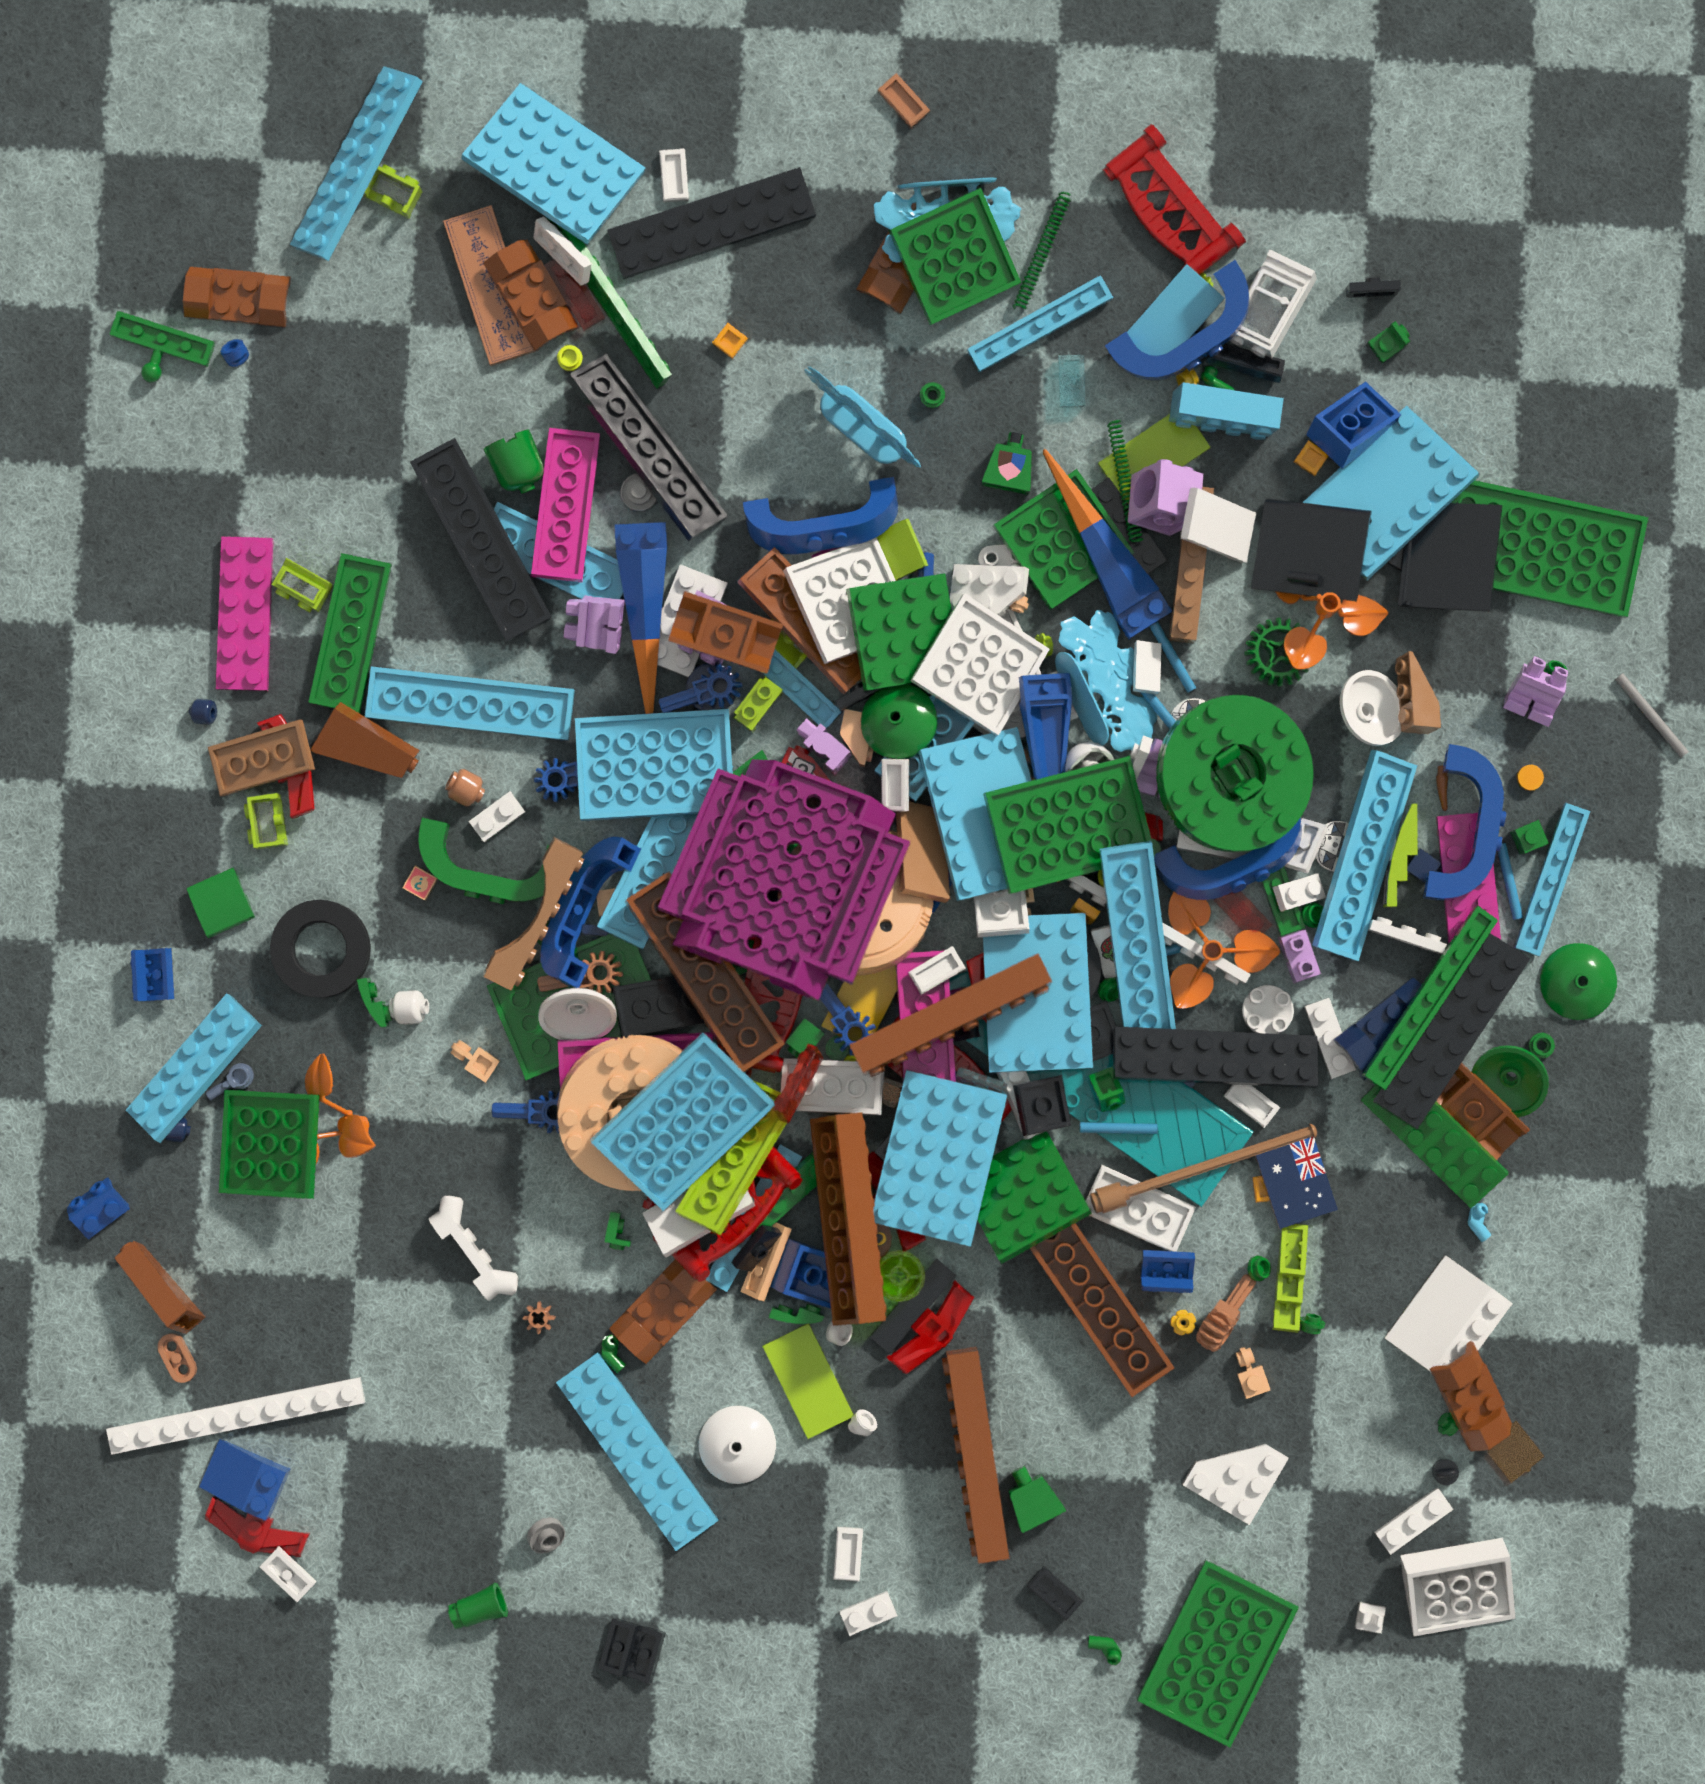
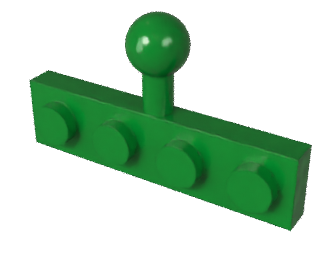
(161, 340)

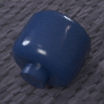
(203, 711)
(179, 1132)

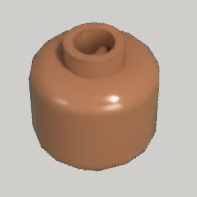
(464, 787)

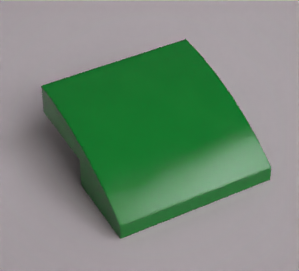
(220, 902)

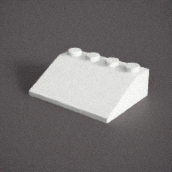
(1447, 1315)
(1458, 1586)

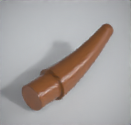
(1442, 785)

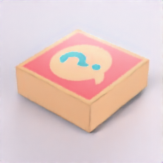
(420, 883)

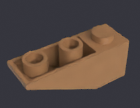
(1417, 701)

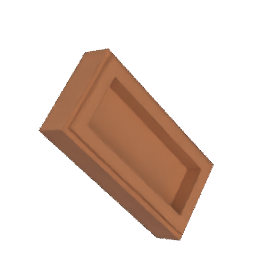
(903, 100)

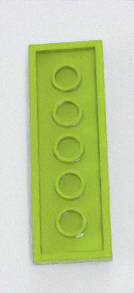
(721, 1188)

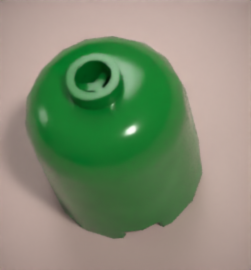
(516, 462)

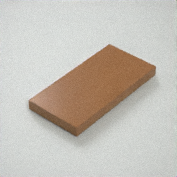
(261, 758)
(925, 865)

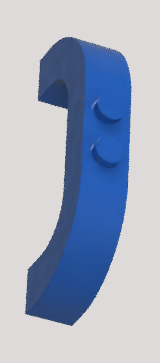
(1206, 342)
(825, 531)
(1490, 817)
(1231, 876)
(559, 943)

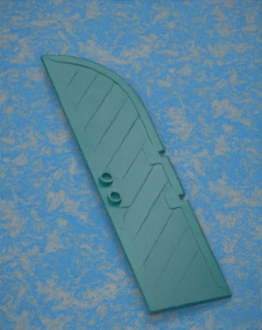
(1187, 1122)

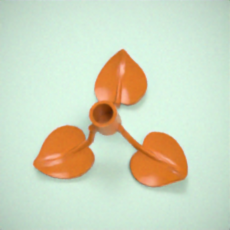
(1306, 648)
(1190, 984)
(352, 1128)

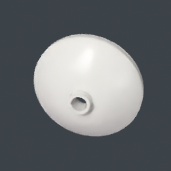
(1371, 707)
(577, 1014)
(742, 1426)

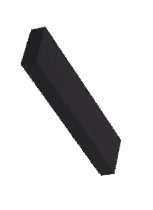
(906, 1313)

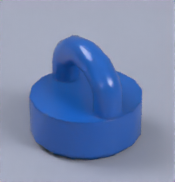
(235, 353)

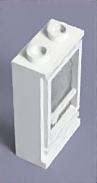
(1274, 303)

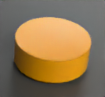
(1530, 777)

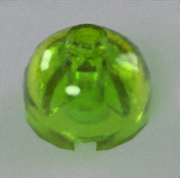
(908, 1264)

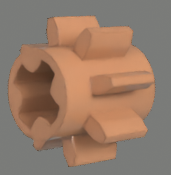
(546, 1318)

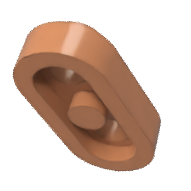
(176, 1358)

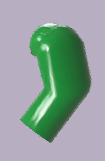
(1209, 379)
(609, 1353)
(1107, 1646)

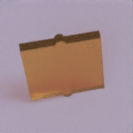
(1515, 1453)

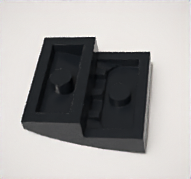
(632, 1650)

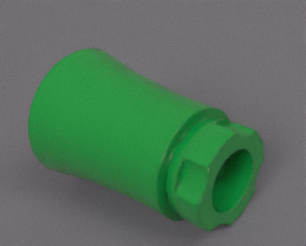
(478, 1607)

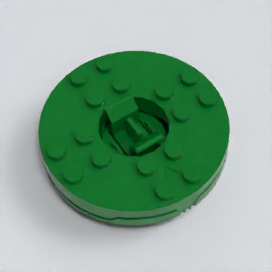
(1234, 773)

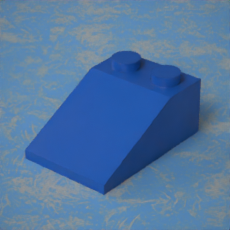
(1352, 424)
(803, 1273)
(244, 1479)

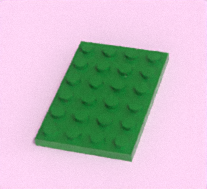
(1061, 821)
(520, 1006)
(1217, 1653)

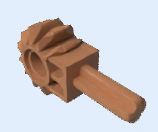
(589, 981)
(1224, 1316)

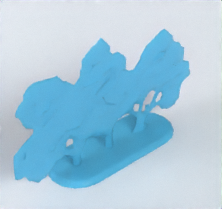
(895, 211)
(861, 422)
(1109, 675)

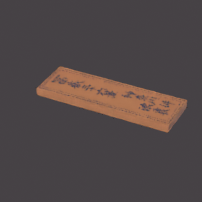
(473, 241)

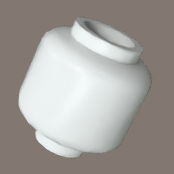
(408, 1007)

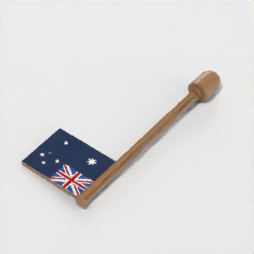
(1288, 1167)

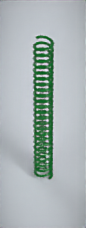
(1040, 248)
(1123, 476)

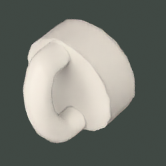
(839, 1334)
(862, 1423)

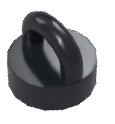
(1445, 1471)

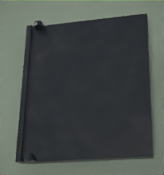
(1311, 549)
(1453, 560)

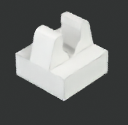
(1370, 1617)

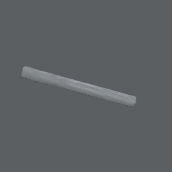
(1652, 716)

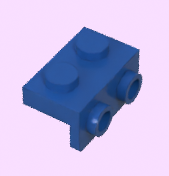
(152, 974)
(96, 1208)
(1167, 1271)

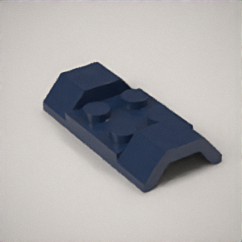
(1369, 1032)

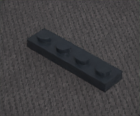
(1146, 551)

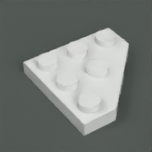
(989, 585)
(1237, 1479)

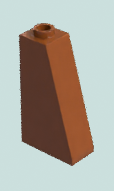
(364, 743)
(159, 1288)

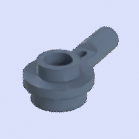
(238, 1077)

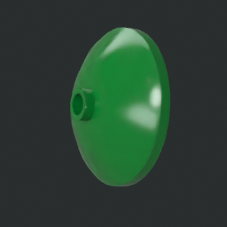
(907, 735)
(1561, 986)
(1520, 1093)

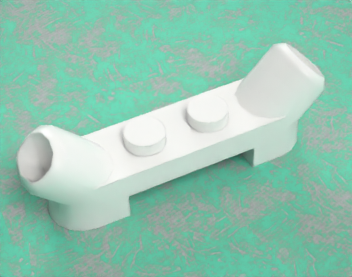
(491, 1281)

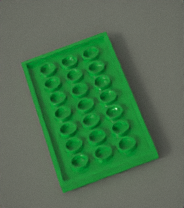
(1563, 549)

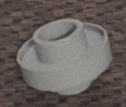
(636, 494)
(546, 1535)

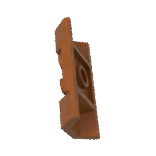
(887, 280)
(530, 293)
(235, 296)
(725, 632)
(1481, 1112)
(661, 1311)
(1473, 1400)

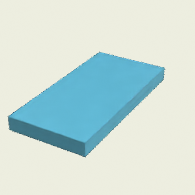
(1175, 313)

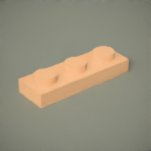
(759, 1280)

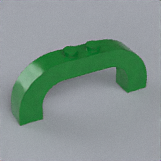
(434, 854)

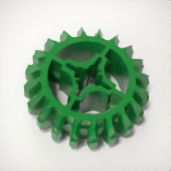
(1268, 645)

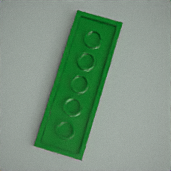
(350, 632)
(1446, 1150)

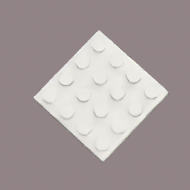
(822, 594)
(978, 664)

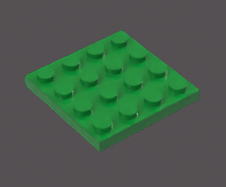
(955, 256)
(1049, 544)
(896, 626)
(269, 1144)
(1028, 1197)

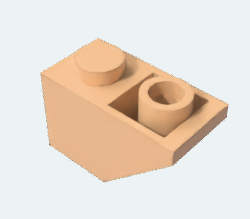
(853, 737)

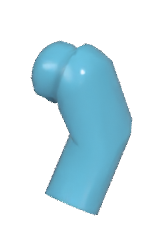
(1476, 1220)

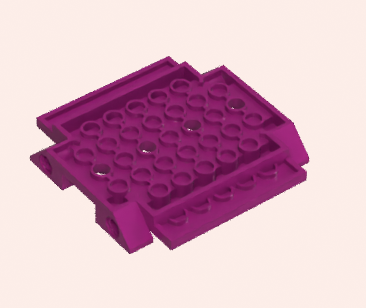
(828, 890)

